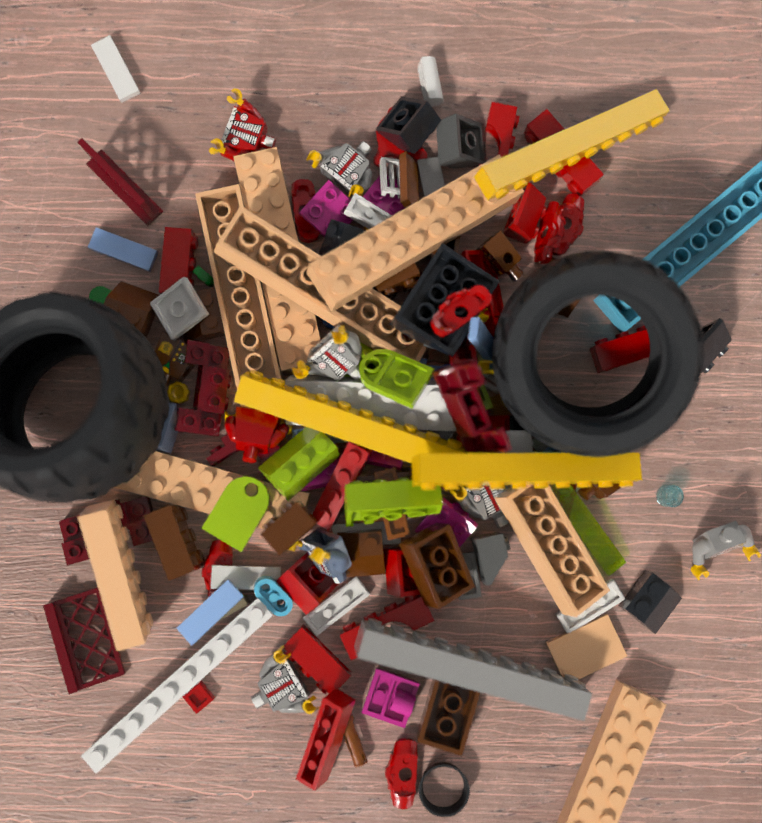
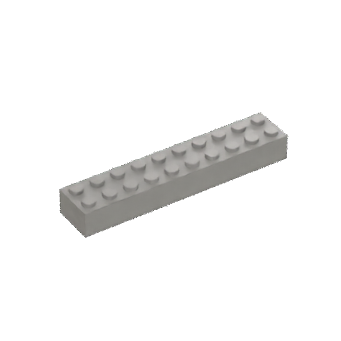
(472, 669)

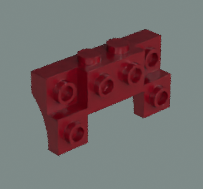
(210, 389)
(467, 409)
(133, 519)

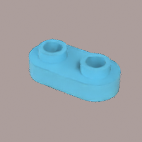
(271, 595)

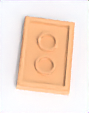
(587, 648)

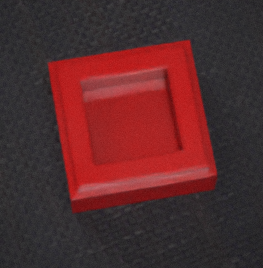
(198, 697)

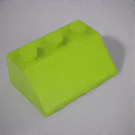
(299, 461)

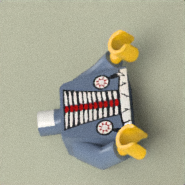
(327, 553)

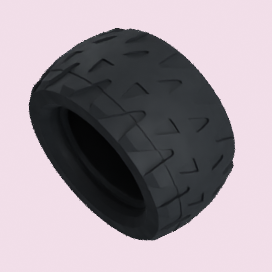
(656, 400)
(125, 418)

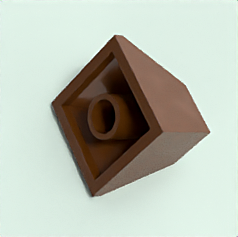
(365, 552)

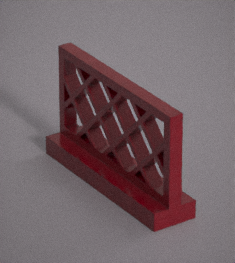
(121, 184)
(65, 649)

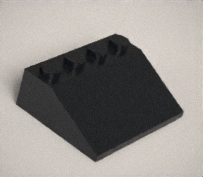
(443, 275)

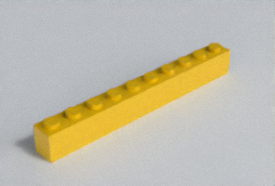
(571, 145)
(339, 418)
(523, 469)

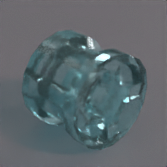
(674, 496)

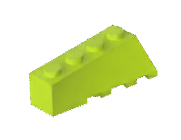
(388, 500)

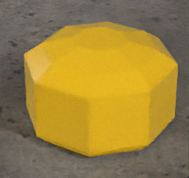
(178, 392)

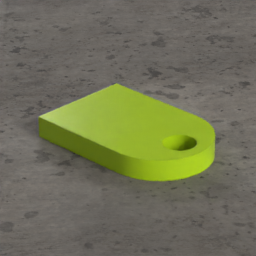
(395, 376)
(237, 513)

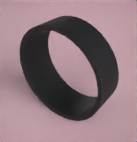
(449, 810)

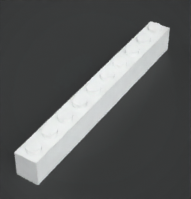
(176, 685)

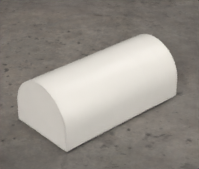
(430, 81)

